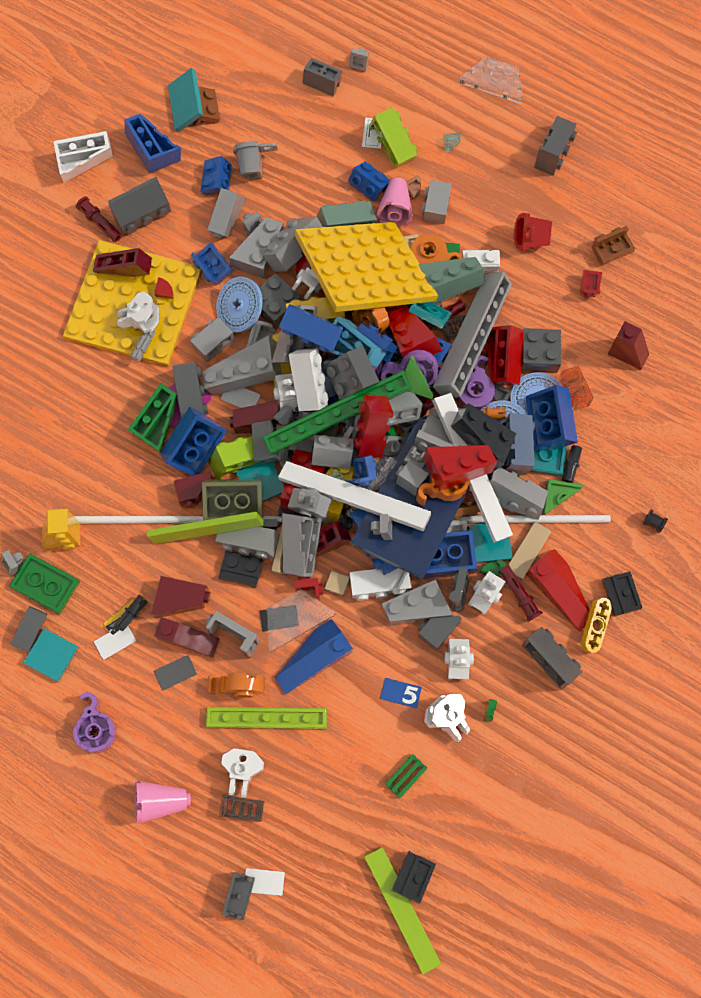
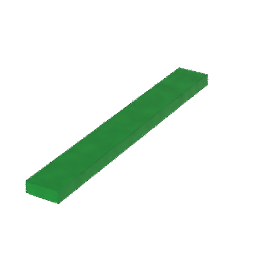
(333, 414)

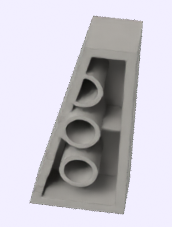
(243, 368)

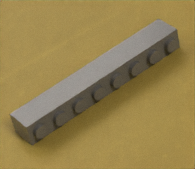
(472, 335)

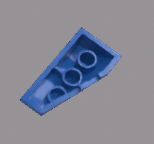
(317, 653)

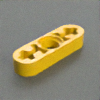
(595, 609)

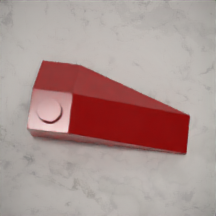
(559, 585)

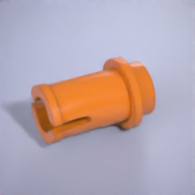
(493, 412)

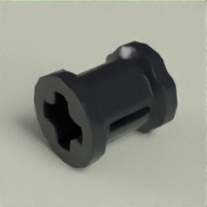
(655, 521)

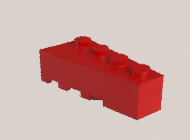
(410, 331)

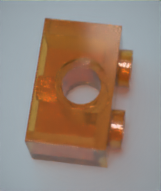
(578, 387)

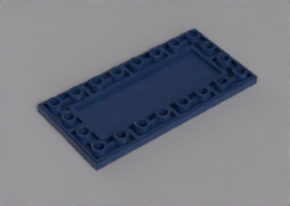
(409, 548)

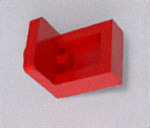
(591, 283)
(308, 584)

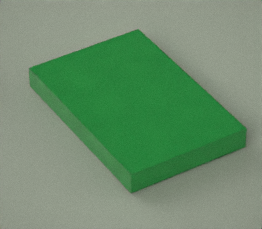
(44, 583)

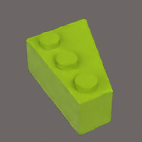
(394, 137)
(232, 456)

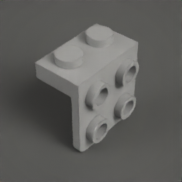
(432, 435)

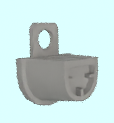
(250, 158)

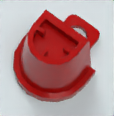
(531, 232)

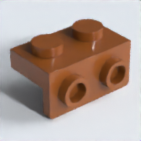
(209, 106)
(613, 245)

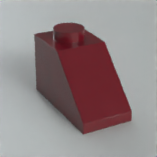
(190, 489)

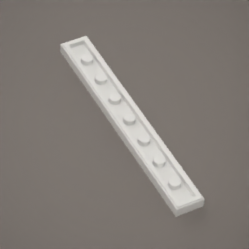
(481, 486)
(355, 495)

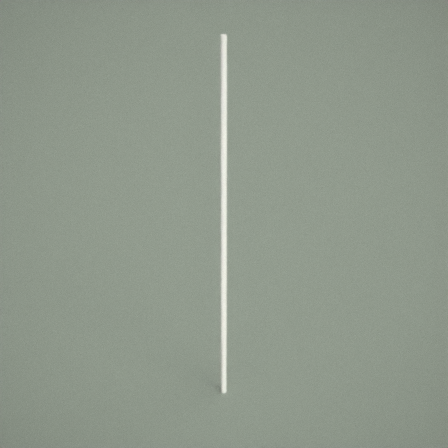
(470, 519)

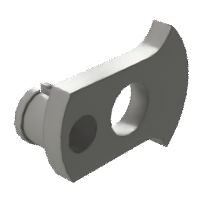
(347, 427)
(394, 444)

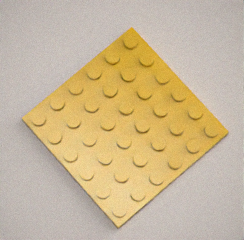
(365, 266)
(102, 295)

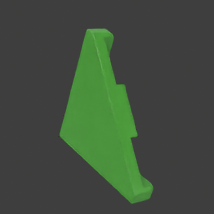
(417, 379)
(558, 493)

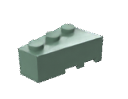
(347, 214)
(453, 276)

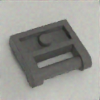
(461, 583)

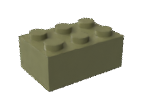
(231, 497)

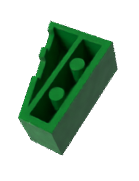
(155, 418)

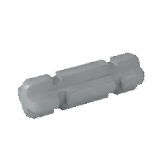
(142, 345)

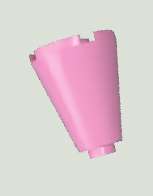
(396, 204)
(158, 801)

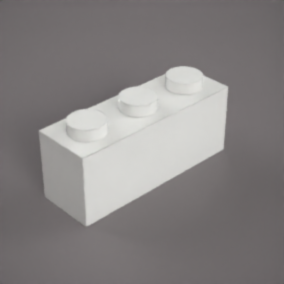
(308, 379)
(374, 583)

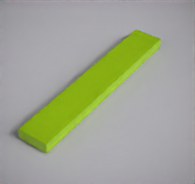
(205, 527)
(266, 718)
(403, 912)

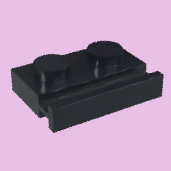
(241, 569)
(622, 593)
(413, 877)

